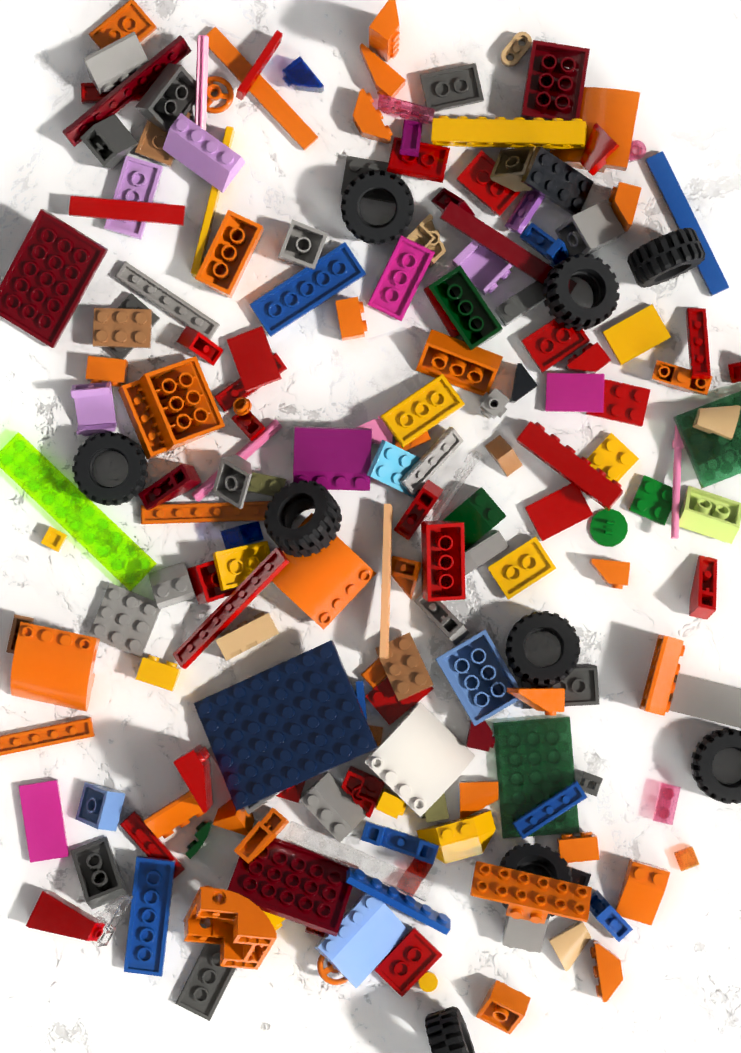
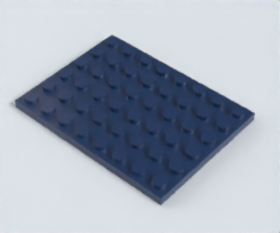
(285, 725)

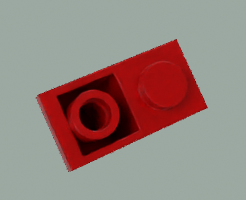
(589, 361)

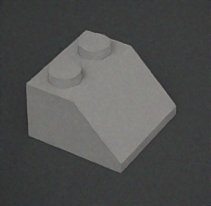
(302, 245)
(233, 480)
(171, 585)

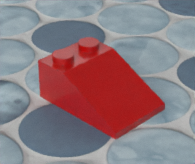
(206, 583)

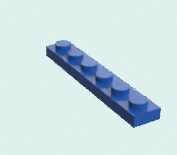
(398, 900)

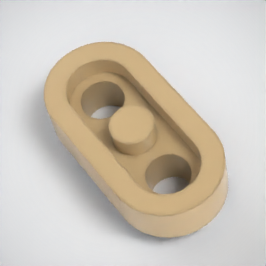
(515, 50)

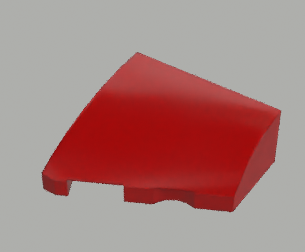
(597, 150)
(363, 788)

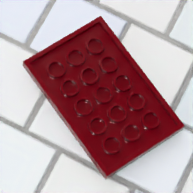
(49, 277)
(295, 885)

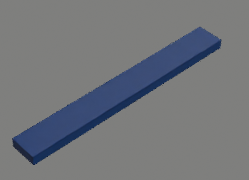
(685, 218)

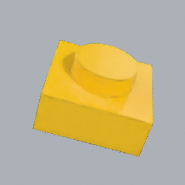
(54, 539)

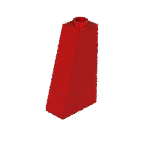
(63, 918)

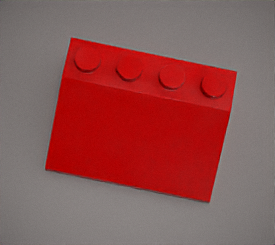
(196, 772)

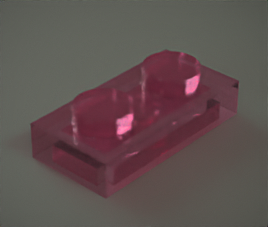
(666, 803)

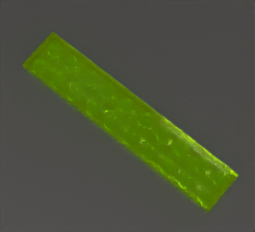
(75, 512)

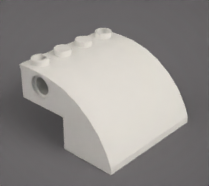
(420, 759)

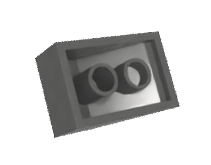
(98, 873)

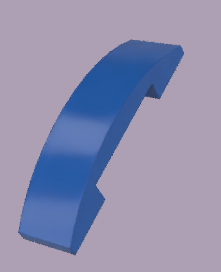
(400, 842)

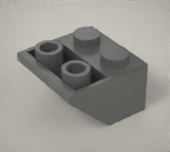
(109, 141)

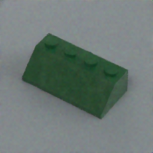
(465, 308)

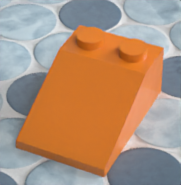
(642, 891)

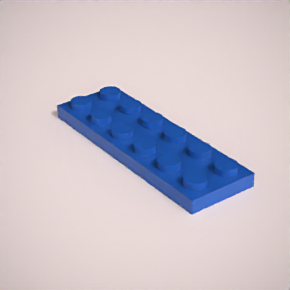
(307, 289)
(149, 916)

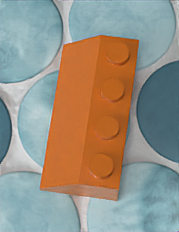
(385, 32)
(229, 253)
(462, 367)
(662, 674)

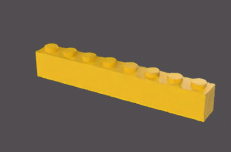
(509, 133)

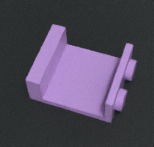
(482, 267)
(94, 408)

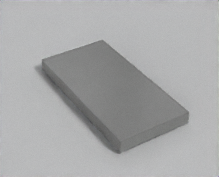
(707, 700)

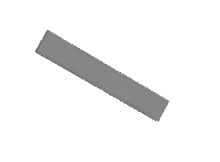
(167, 300)

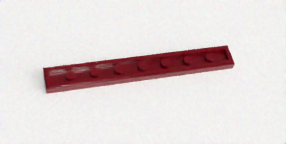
(127, 89)
(498, 243)

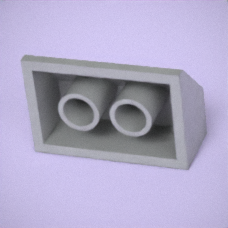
(115, 63)
(333, 807)

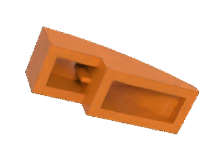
(261, 835)

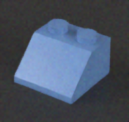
(100, 807)

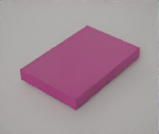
(575, 392)

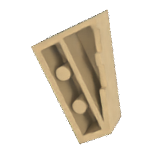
(247, 635)

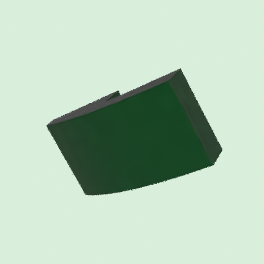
(202, 833)

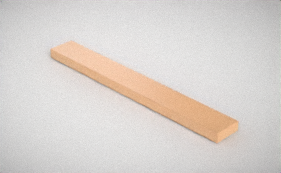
(386, 581)

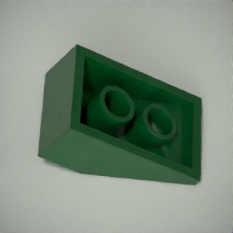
(479, 516)

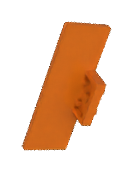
(530, 895)

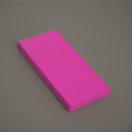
(401, 278)
(43, 821)

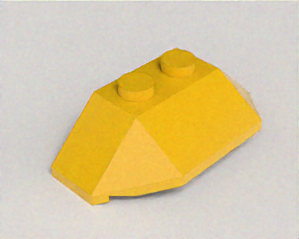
(460, 837)

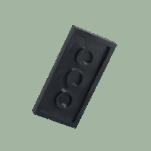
(557, 181)

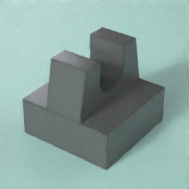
(590, 783)

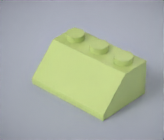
(710, 514)

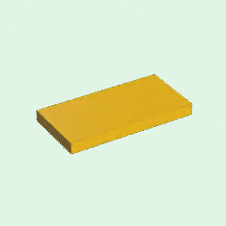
(422, 410)

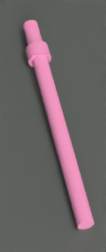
(677, 445)

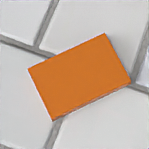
(121, 23)

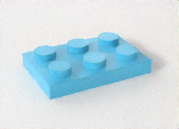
(391, 465)

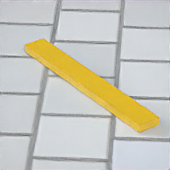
(209, 213)

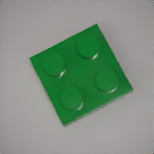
(652, 500)

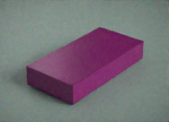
(411, 138)

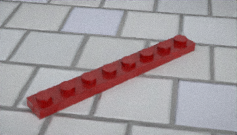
(231, 608)

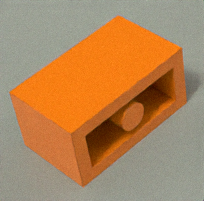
(350, 318)
(107, 370)
(578, 847)

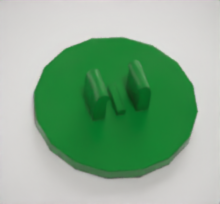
(608, 528)

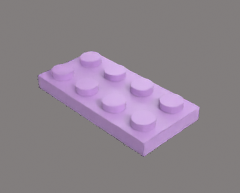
(136, 183)

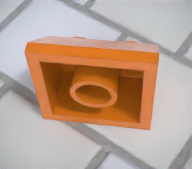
(624, 203)
(503, 1007)

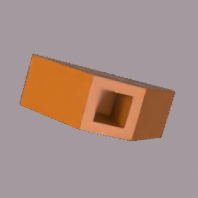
(370, 120)
(679, 378)
(607, 970)

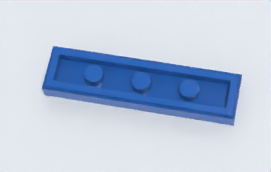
(549, 809)

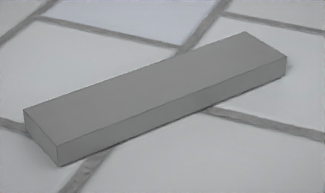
(431, 460)

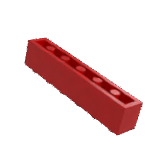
(569, 465)

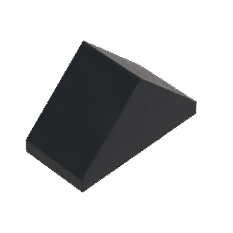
(522, 383)

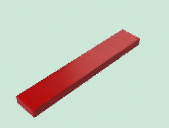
(126, 210)

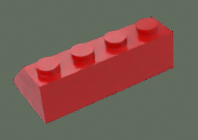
(443, 560)

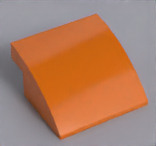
(616, 114)
(171, 407)

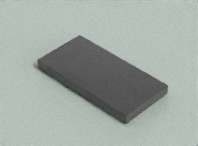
(580, 687)
(205, 983)

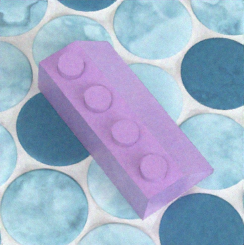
(202, 153)

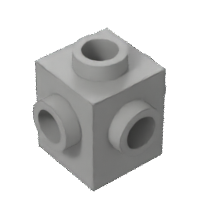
(497, 398)

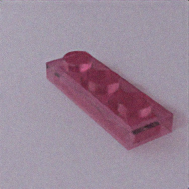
(406, 109)

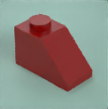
(200, 345)

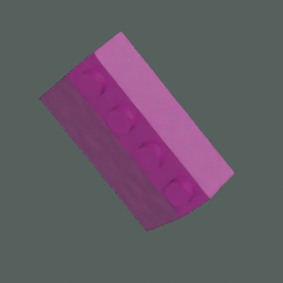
(333, 457)

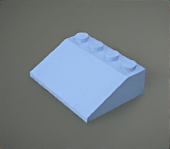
(363, 940)

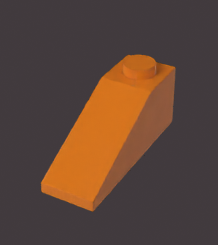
(385, 78)
(541, 698)

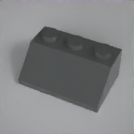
(168, 97)

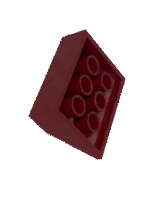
(554, 81)

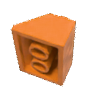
(173, 815)

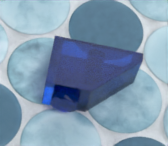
(301, 77)
(242, 535)

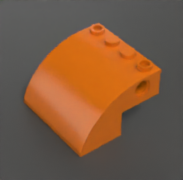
(324, 580)
(53, 666)
(233, 923)

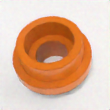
(242, 406)

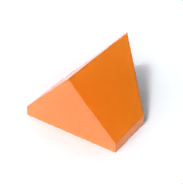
(405, 573)
(234, 820)

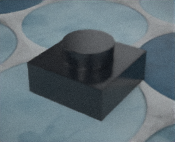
(580, 877)

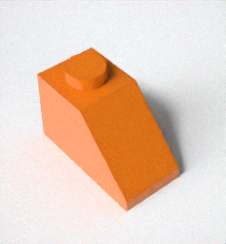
(612, 572)

